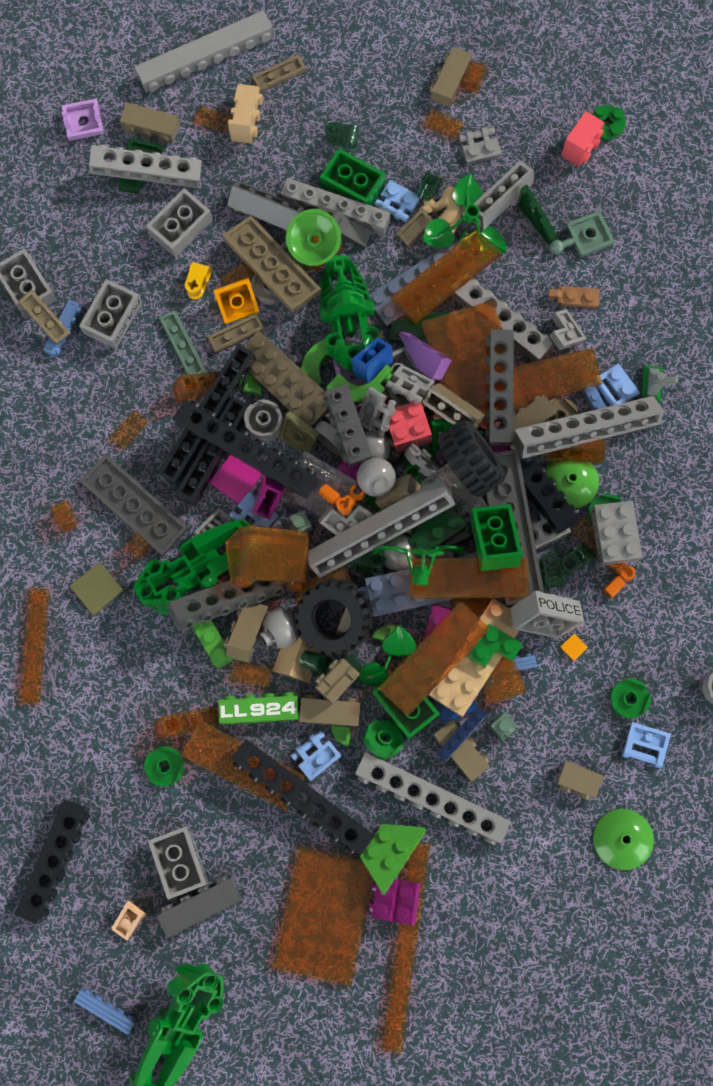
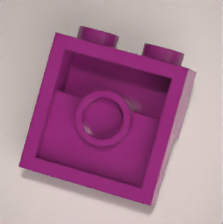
(397, 904)

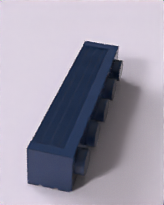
(461, 734)

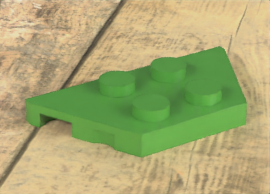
(390, 852)

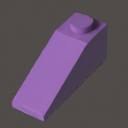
(425, 357)

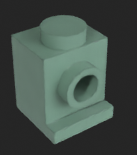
(300, 522)
(503, 726)

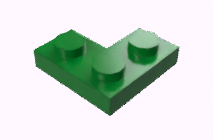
(493, 642)

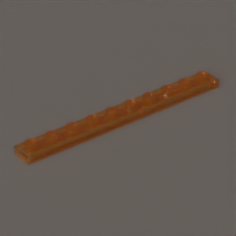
(405, 958)

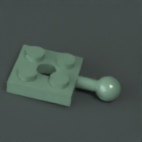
(584, 244)

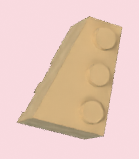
(245, 114)

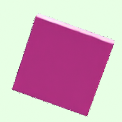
(235, 479)

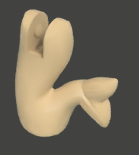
(451, 213)

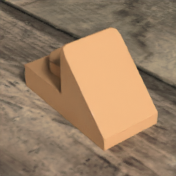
(128, 920)

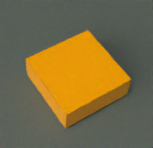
(573, 647)

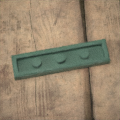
(182, 343)

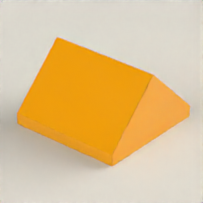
(236, 300)

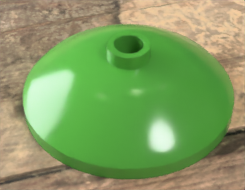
(303, 230)
(582, 489)
(609, 839)

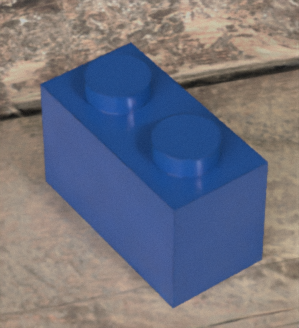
(372, 360)

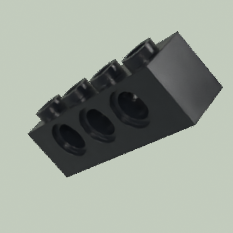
(557, 519)

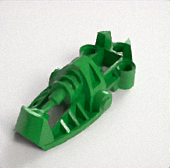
(345, 306)
(197, 566)
(176, 1027)

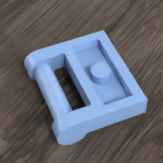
(620, 384)
(647, 738)

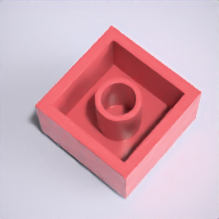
(583, 139)
(409, 426)

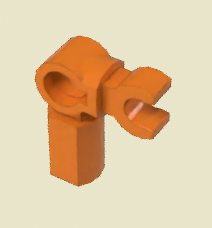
(343, 504)
(625, 574)

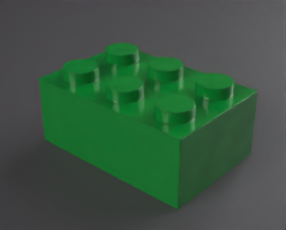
(352, 178)
(496, 537)
(411, 724)

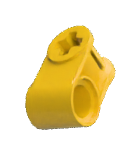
(197, 280)

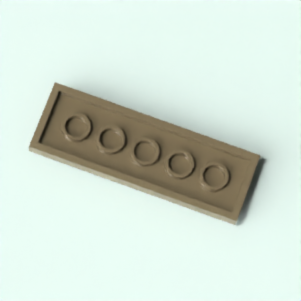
(271, 264)
(286, 381)

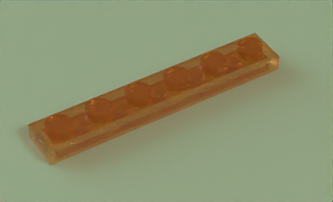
(34, 646)

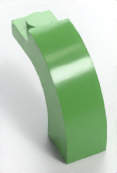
(314, 360)
(358, 391)

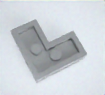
(568, 333)
(339, 523)

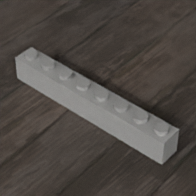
(204, 51)
(381, 528)

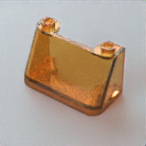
(268, 556)

